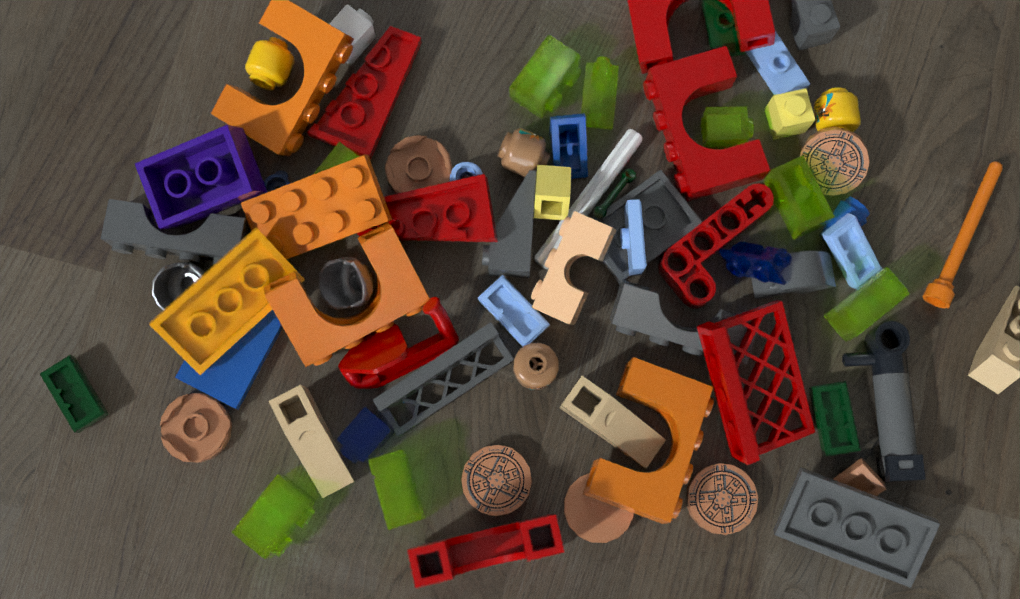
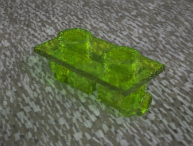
(600, 93)

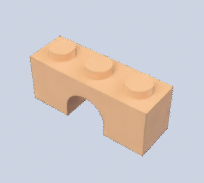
(580, 238)

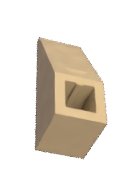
(998, 355)
(612, 422)
(311, 440)

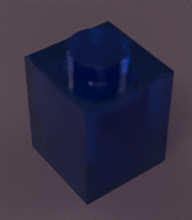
(364, 437)

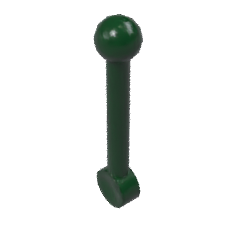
(628, 176)

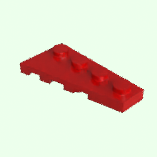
(370, 95)
(444, 212)

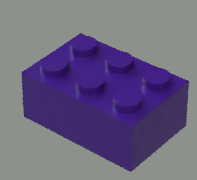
(200, 177)

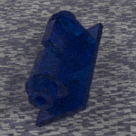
(756, 262)

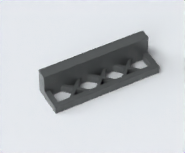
(436, 368)

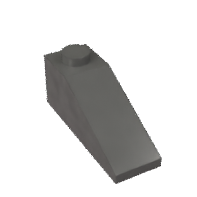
(514, 234)

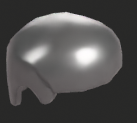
(173, 281)
(345, 283)

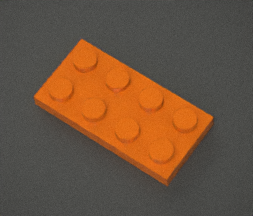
(319, 208)

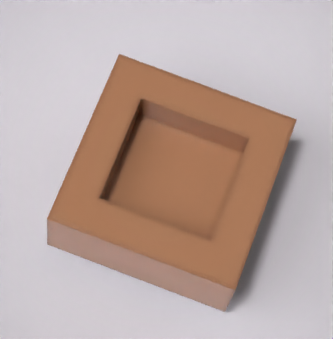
(862, 477)

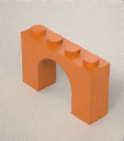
(322, 52)
(320, 335)
(683, 406)

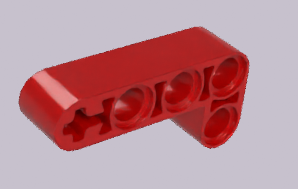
(718, 238)

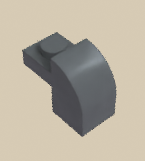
(806, 273)

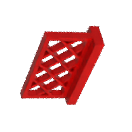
(733, 397)

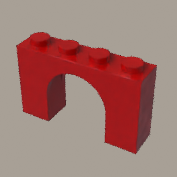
(652, 18)
(698, 168)
(484, 548)

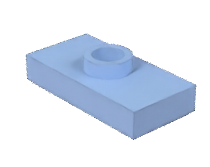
(778, 68)
(633, 237)
(851, 250)
(513, 311)

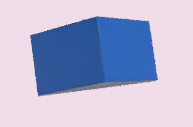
(569, 143)

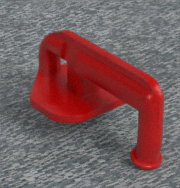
(386, 356)

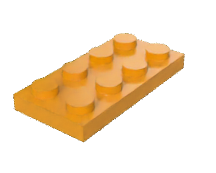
(223, 302)

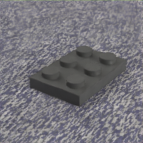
(665, 222)

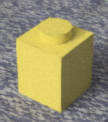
(789, 113)
(552, 192)

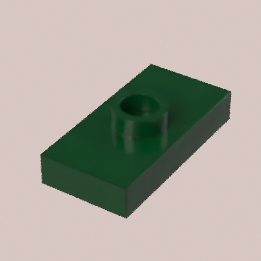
(720, 27)
(74, 394)
(834, 418)

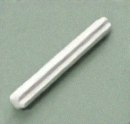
(595, 189)

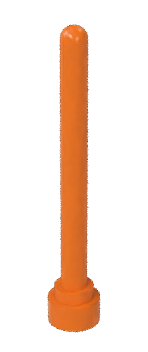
(941, 292)

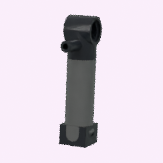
(892, 402)

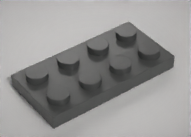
(856, 527)

